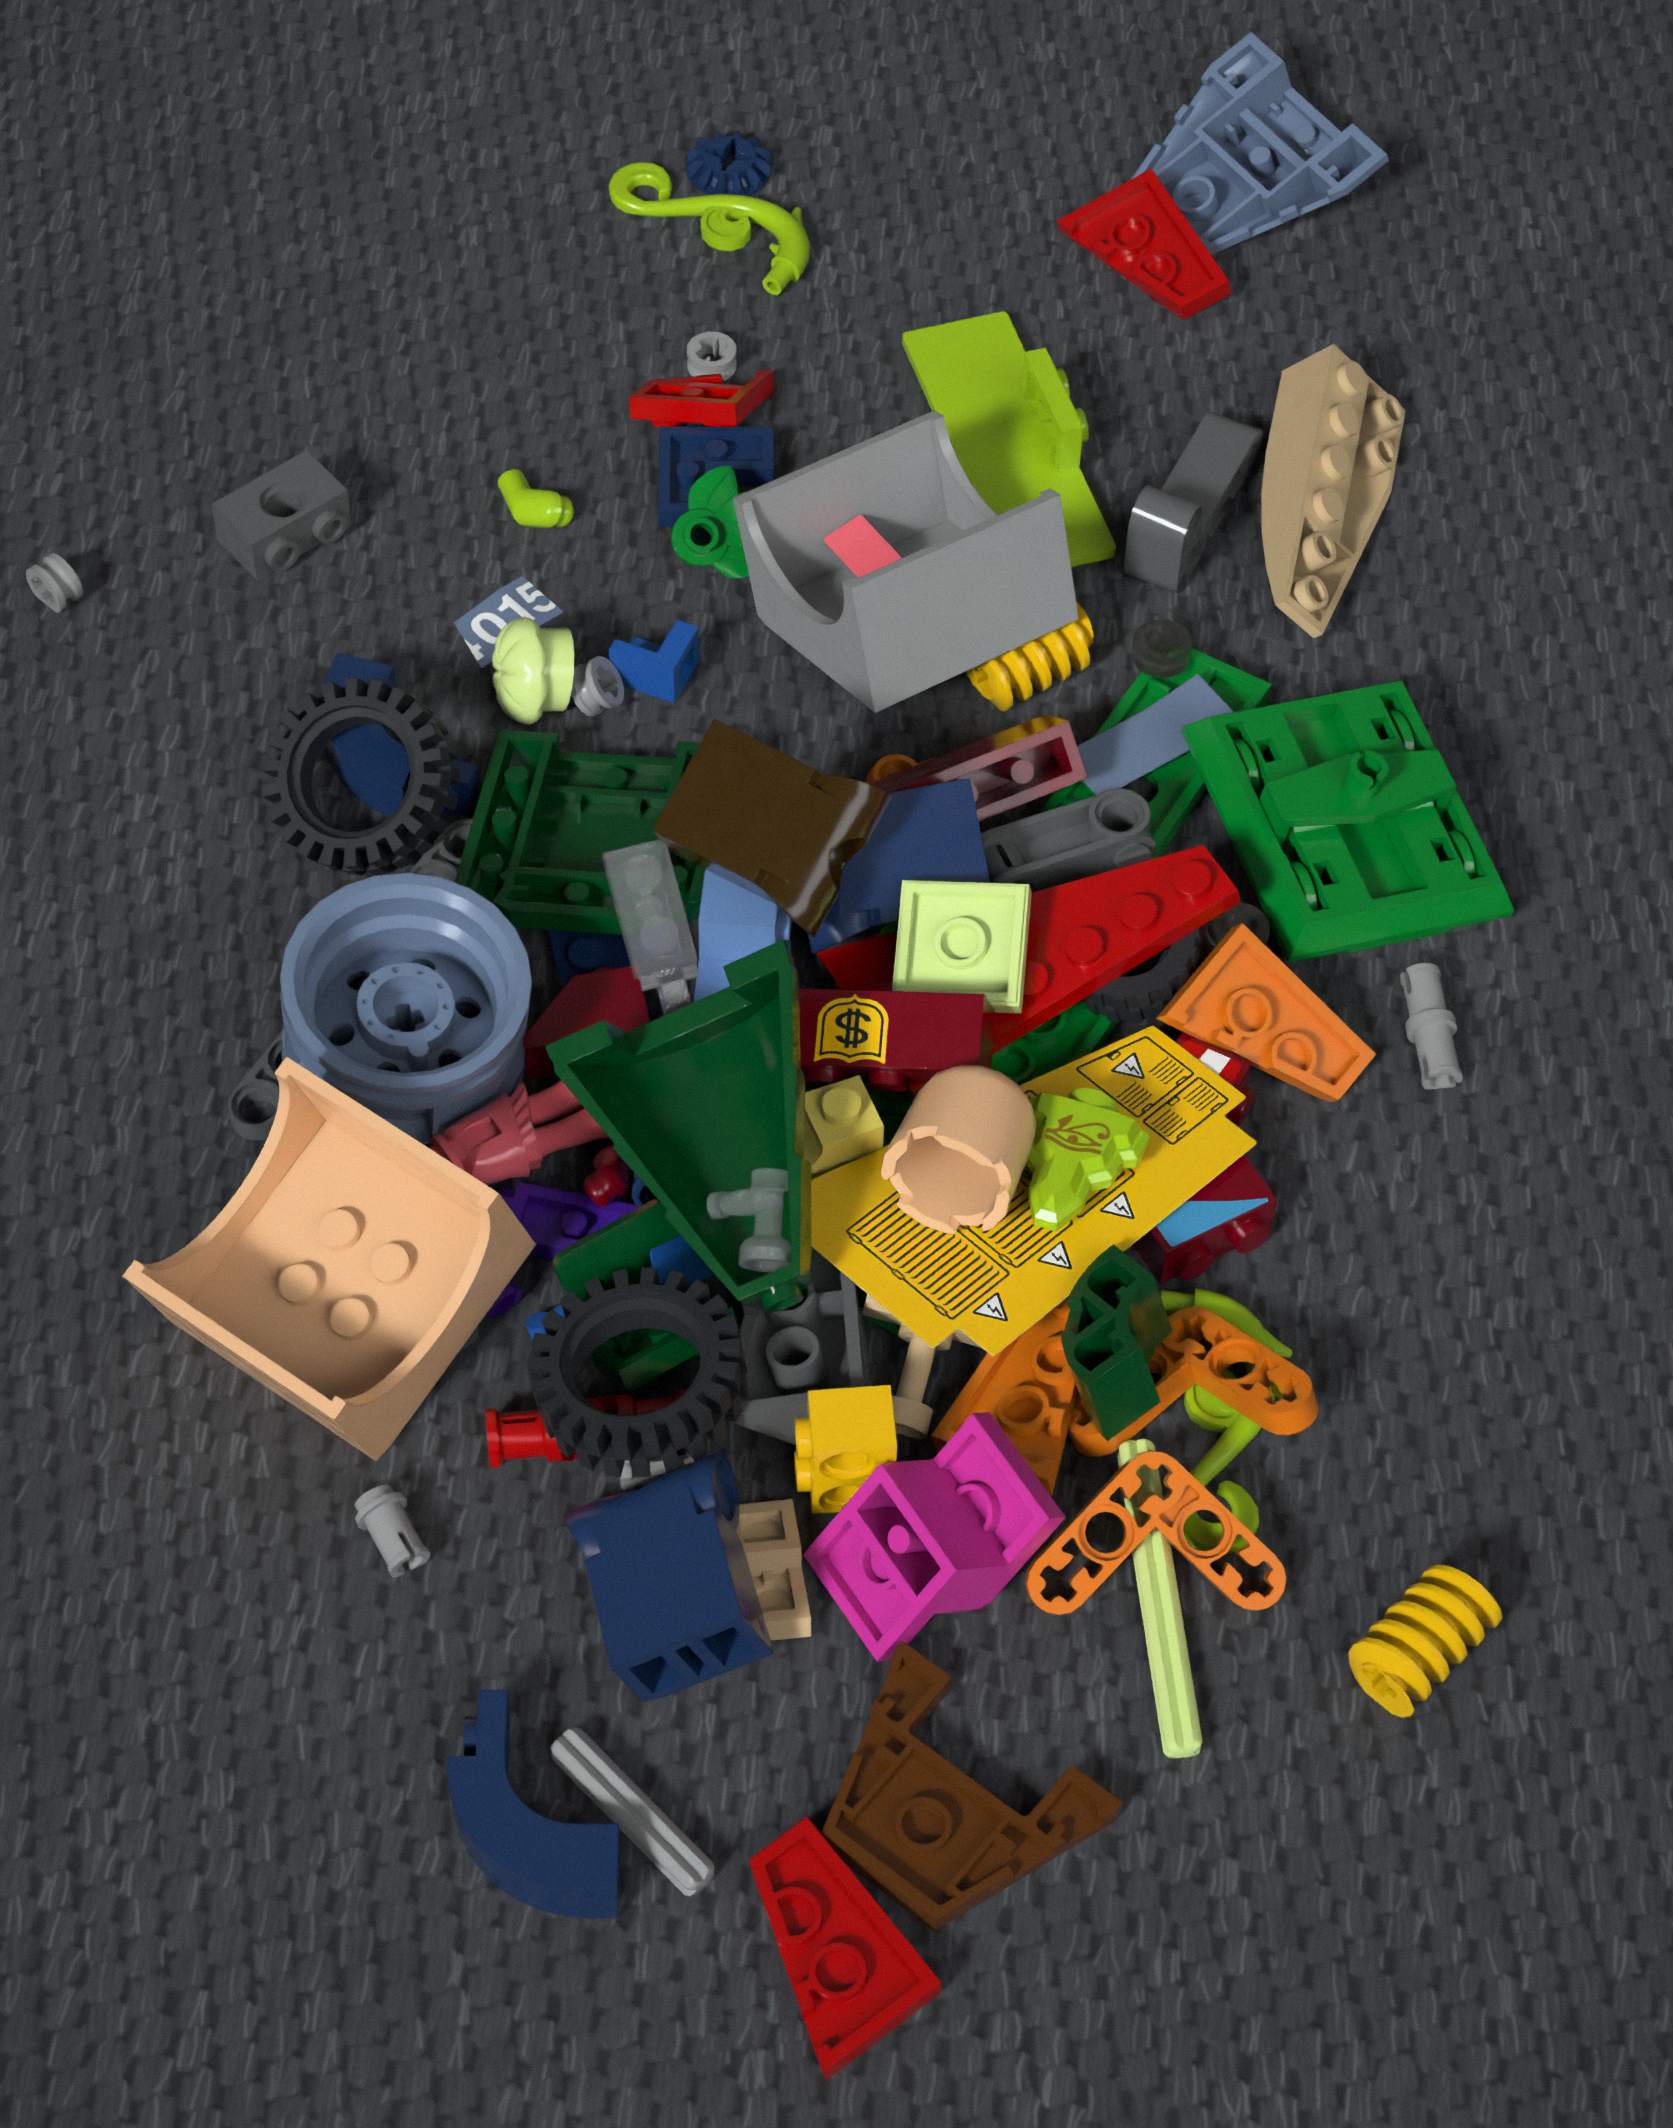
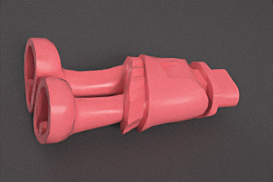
(502, 1135)

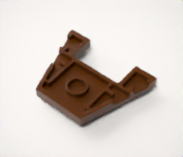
(928, 1827)

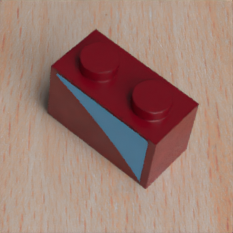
(1223, 1216)

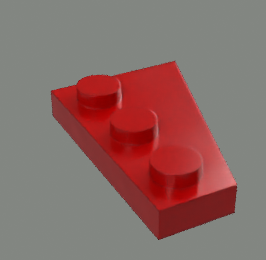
(1149, 244)

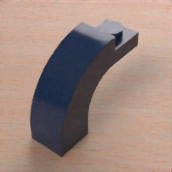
(374, 763)
(530, 1857)

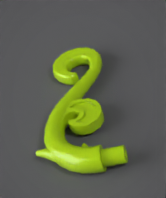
(715, 224)
(1217, 1416)

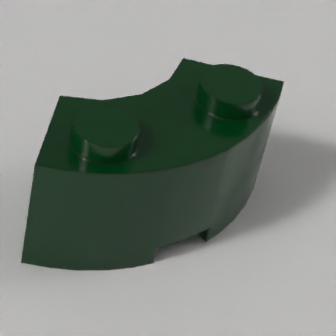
(1111, 1338)

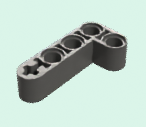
(1173, 521)

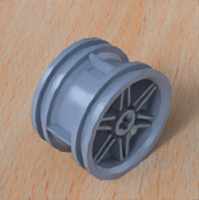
(404, 1035)

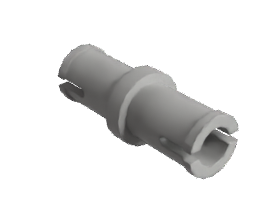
(1431, 1026)

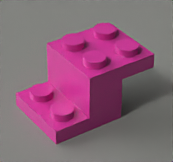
(933, 1535)

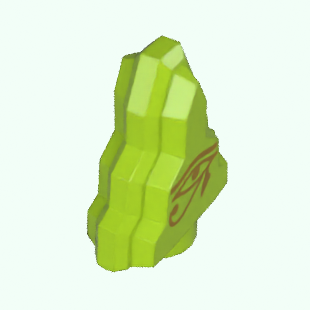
(1076, 1151)

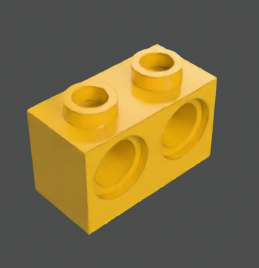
(842, 1443)

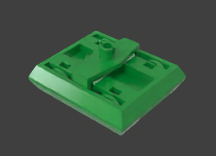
(1346, 822)

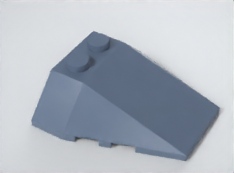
(1255, 151)

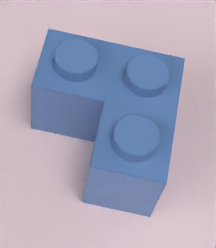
(731, 927)

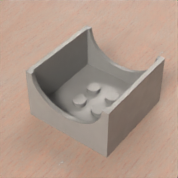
(955, 598)

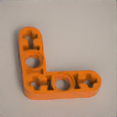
(1185, 1362)
(1168, 1518)

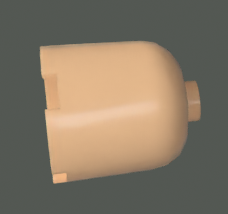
(961, 1149)

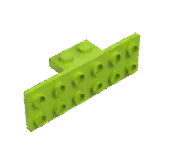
(1010, 422)

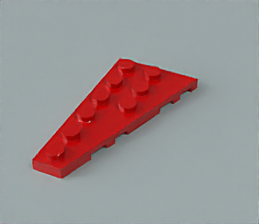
(1076, 935)

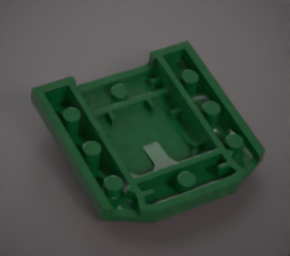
(552, 818)

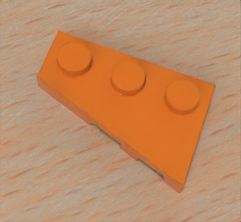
(1267, 1015)
(1027, 1394)

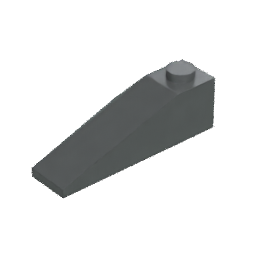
(801, 1350)

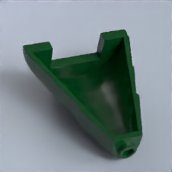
(703, 1106)

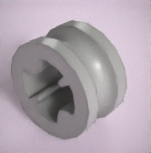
(716, 344)
(54, 582)
(597, 686)

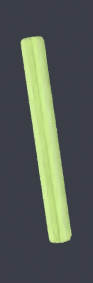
(1163, 1621)

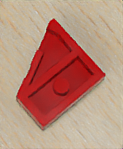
(699, 400)

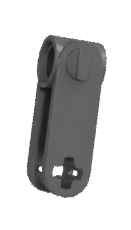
(1071, 841)

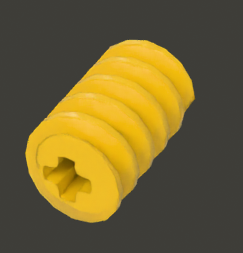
(1034, 663)
(1422, 1637)

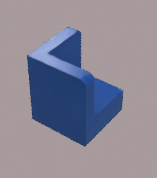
(655, 667)

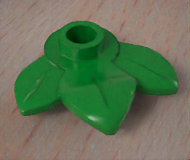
(714, 510)

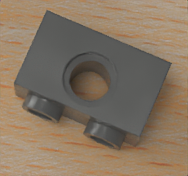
(282, 515)

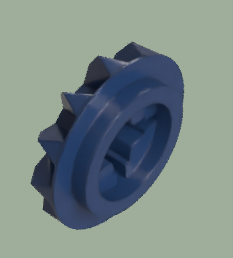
(742, 177)

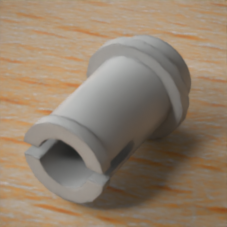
(384, 1517)

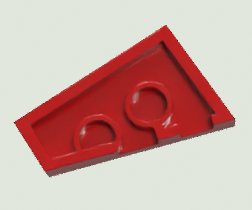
(838, 1948)

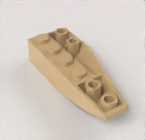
(1324, 481)

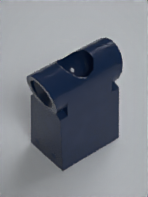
(920, 837)
(672, 1579)

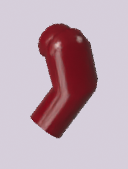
(610, 1179)

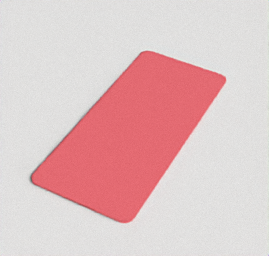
(861, 546)

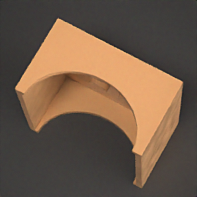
(342, 1265)

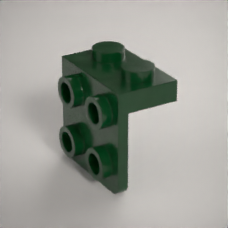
(640, 1355)

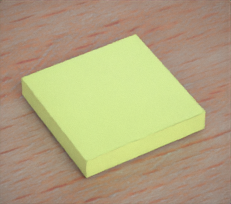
(964, 940)

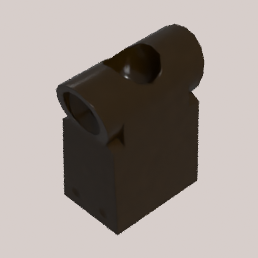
(769, 822)

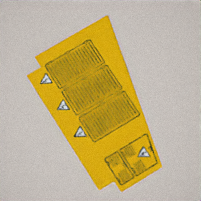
(1017, 1272)

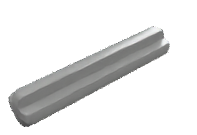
(633, 1811)

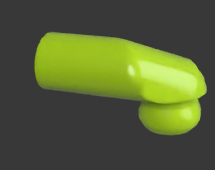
(534, 506)

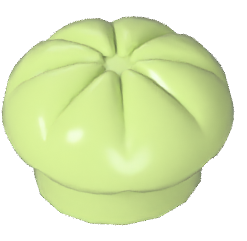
(532, 669)

